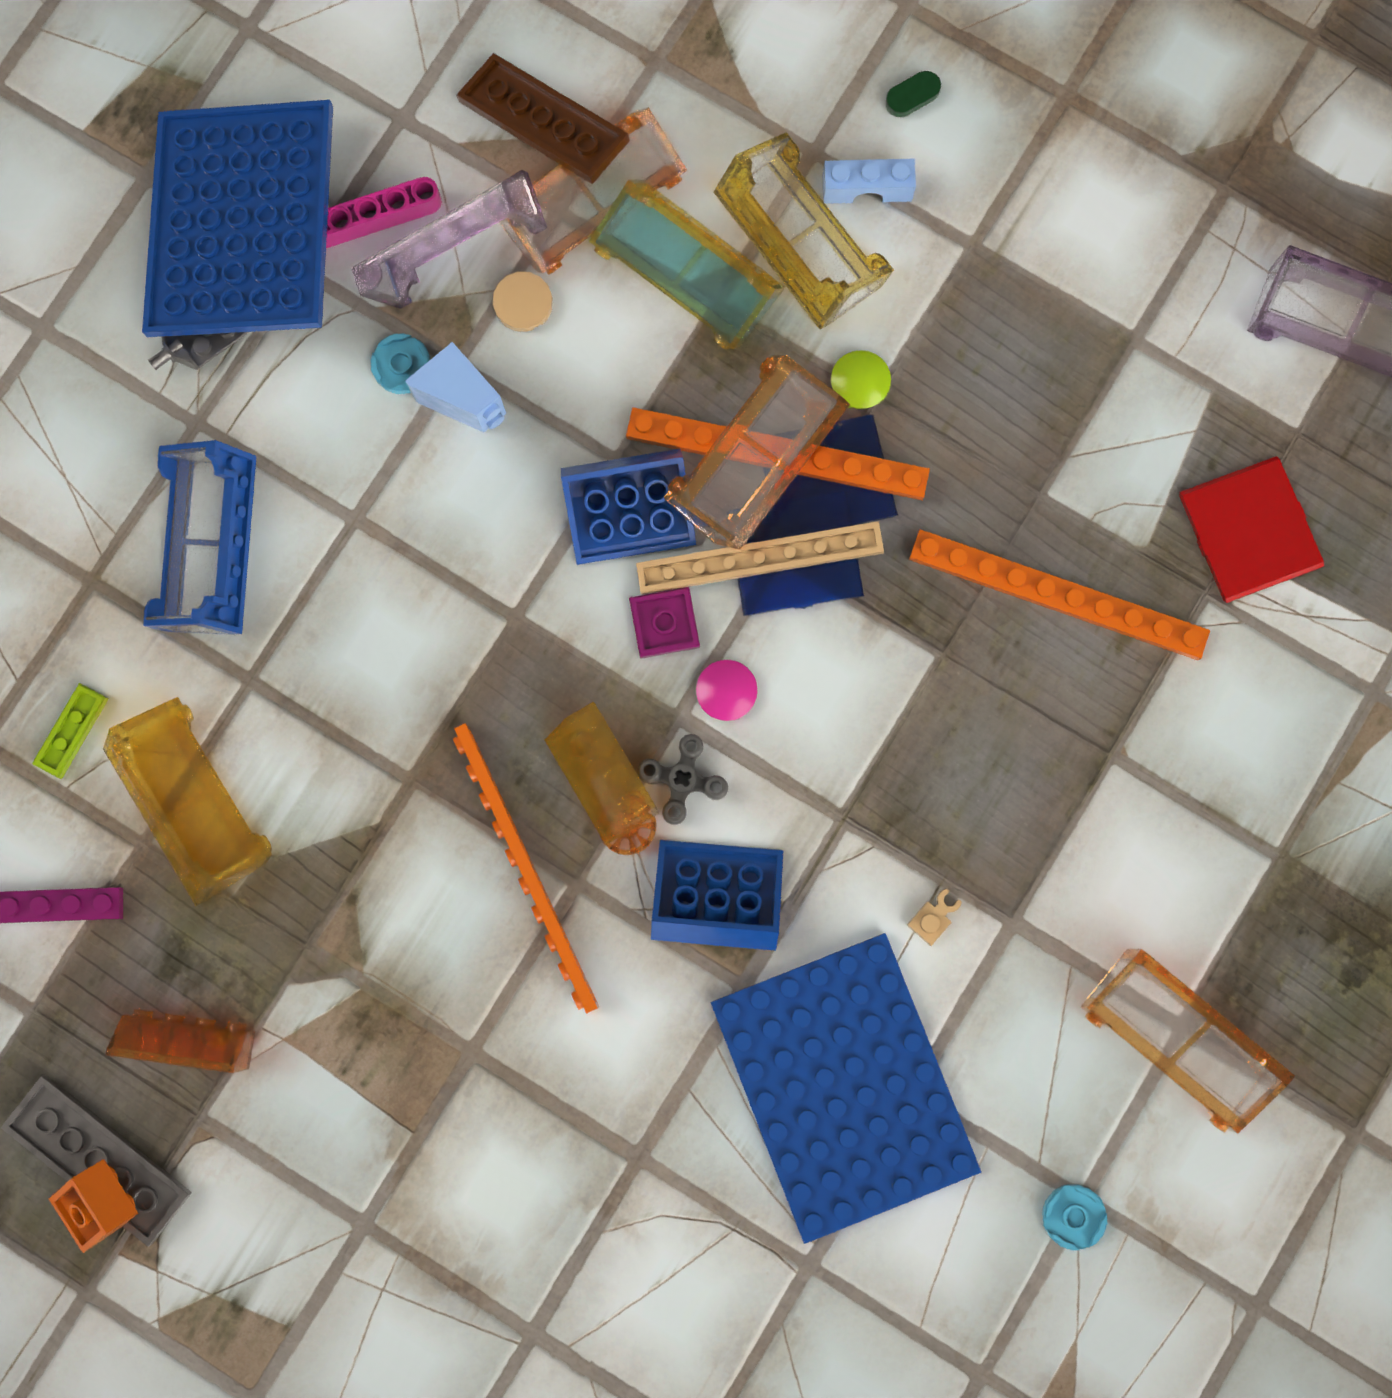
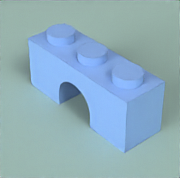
(887, 177)

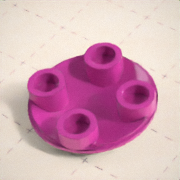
(726, 690)

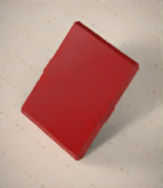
(1251, 529)

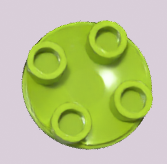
(861, 379)

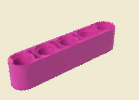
(385, 215)

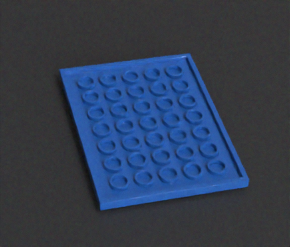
(239, 219)
(845, 1088)

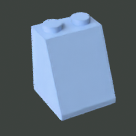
(457, 390)

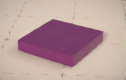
(664, 622)

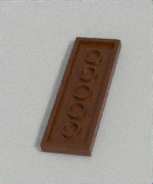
(543, 118)

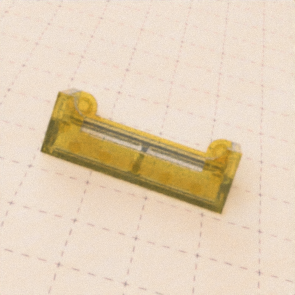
(798, 231)

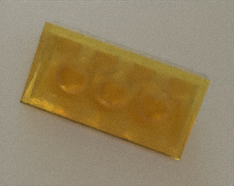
(600, 773)

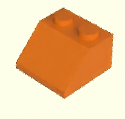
(93, 1205)

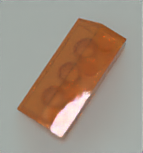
(182, 1042)

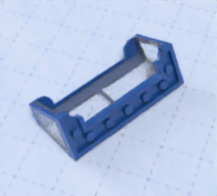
(204, 538)

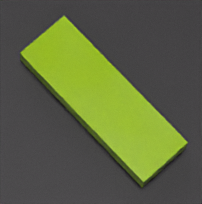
(70, 731)

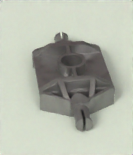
(193, 349)

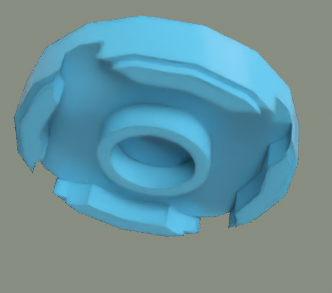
(396, 360)
(1074, 1217)

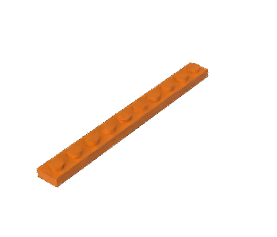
(823, 464)
(1059, 595)
(530, 880)

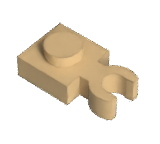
(931, 920)

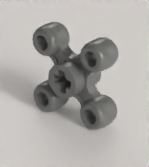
(687, 766)

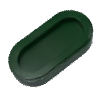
(913, 93)

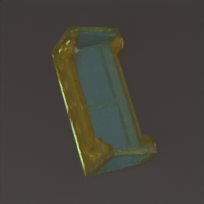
(686, 262)

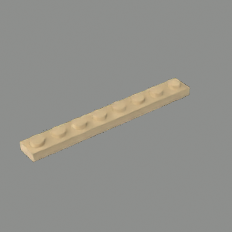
(760, 558)

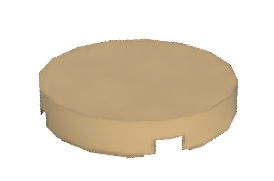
(522, 301)

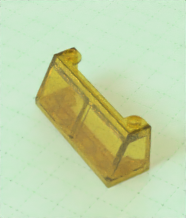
(184, 800)

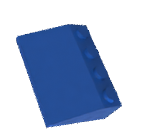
(621, 508)
(717, 895)

